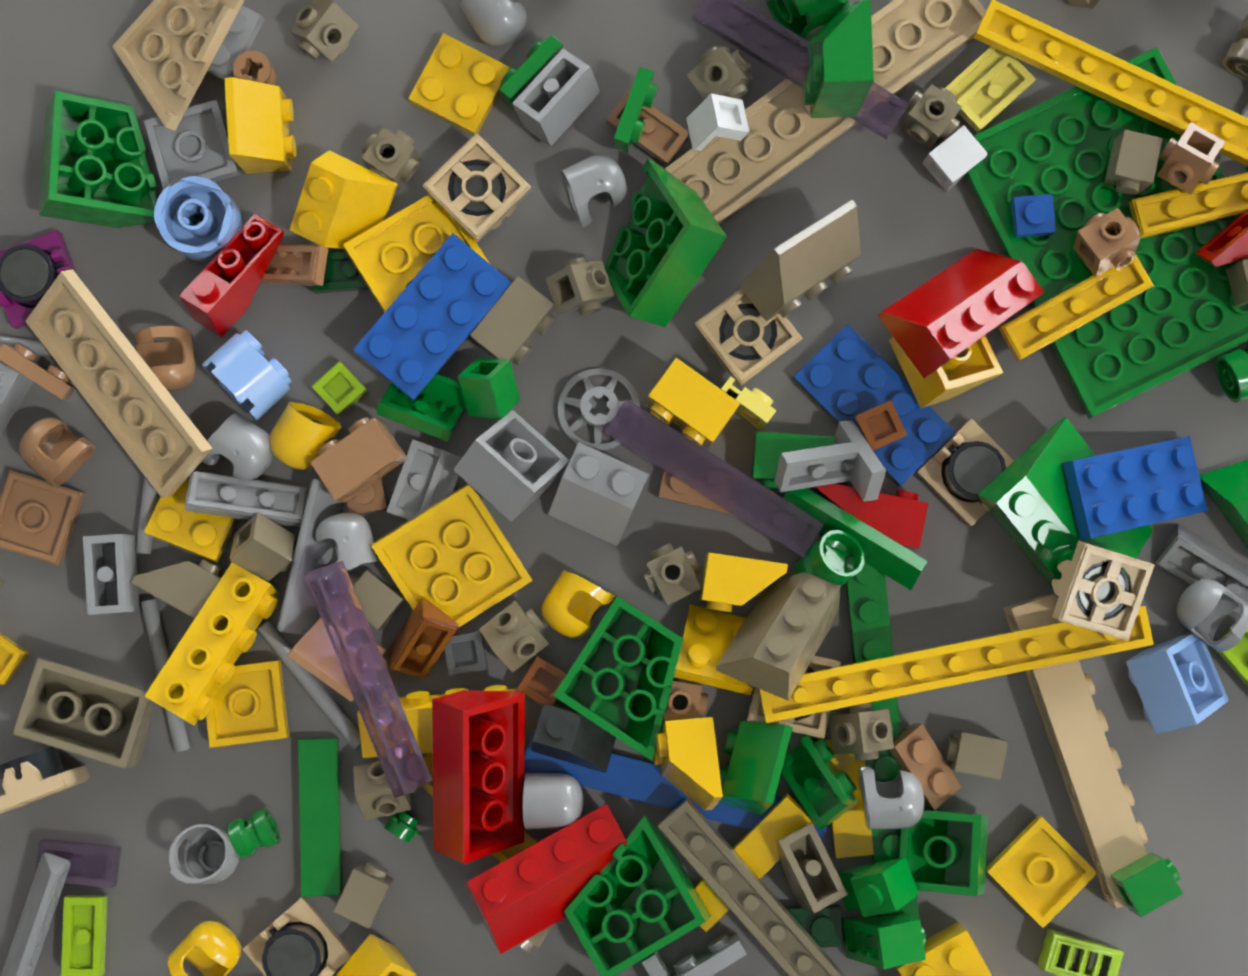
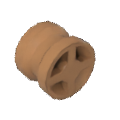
(254, 59)

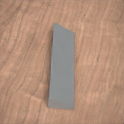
(1196, 559)
(298, 607)
(36, 916)

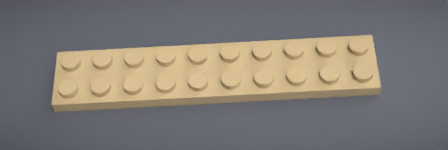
(906, 43)

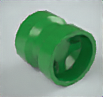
(256, 832)

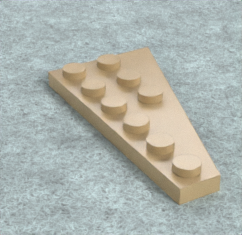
(173, 49)

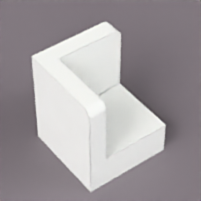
(717, 117)
(954, 158)

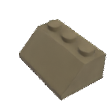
(805, 264)
(782, 634)
(85, 714)

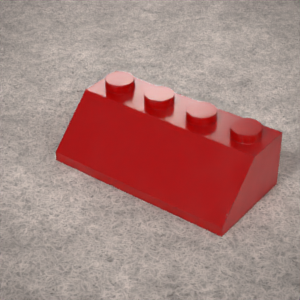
(959, 307)
(478, 773)
(543, 879)

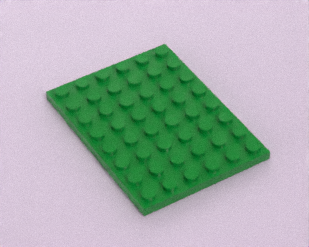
(1066, 152)

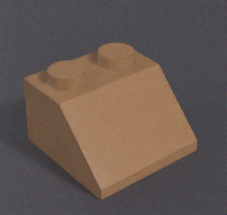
(319, 658)

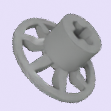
(596, 406)

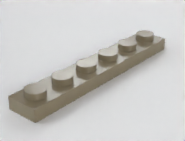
(745, 893)

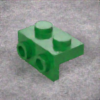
(434, 410)
(817, 782)

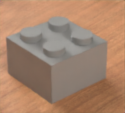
(511, 465)

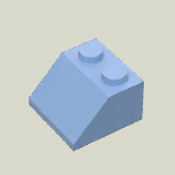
(1177, 683)

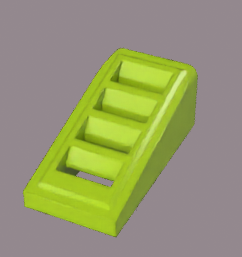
(1052, 947)

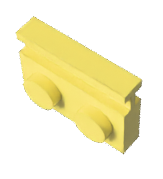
(989, 87)
(754, 405)

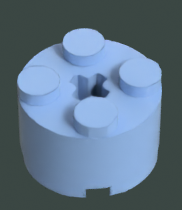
(192, 199)
(248, 375)

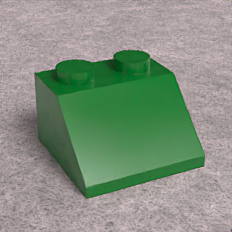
(753, 765)
(947, 852)

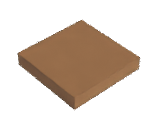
(38, 517)

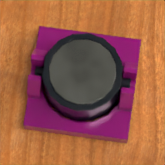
(29, 272)

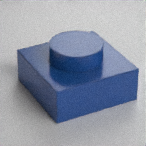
(1033, 216)

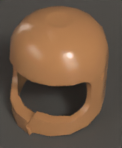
(169, 360)
(54, 450)

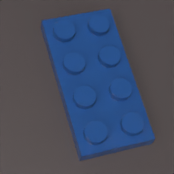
(432, 317)
(852, 379)
(1134, 487)

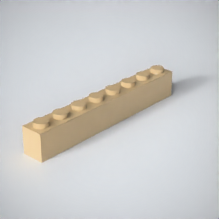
(1083, 755)

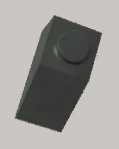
(572, 739)

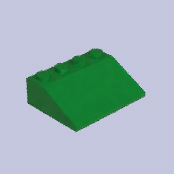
(1036, 505)

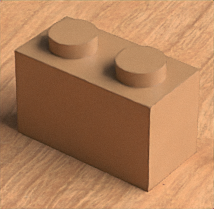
(358, 459)

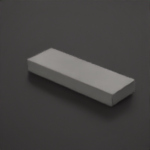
(244, 498)

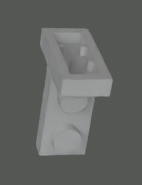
(844, 461)
(721, 954)

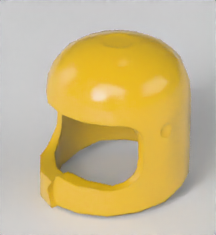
(298, 438)
(573, 604)
(209, 948)

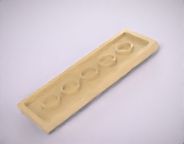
(118, 384)

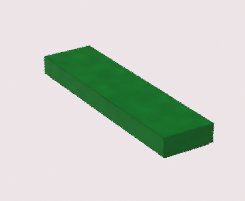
(879, 549)
(320, 817)

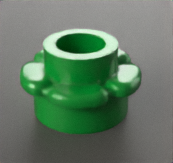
(402, 826)

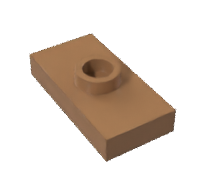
(297, 265)

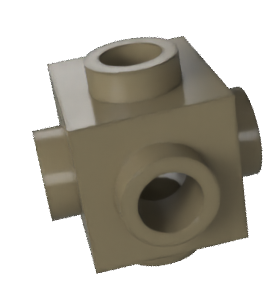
(323, 30)
(722, 73)
(925, 126)
(401, 165)
(580, 287)
(672, 589)
(515, 635)
(861, 732)
(375, 793)

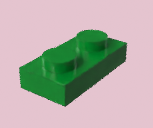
(538, 57)
(640, 96)

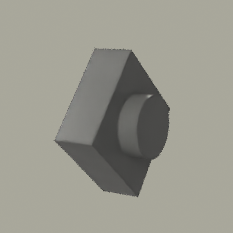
(466, 654)

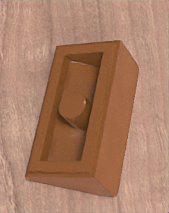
(421, 640)

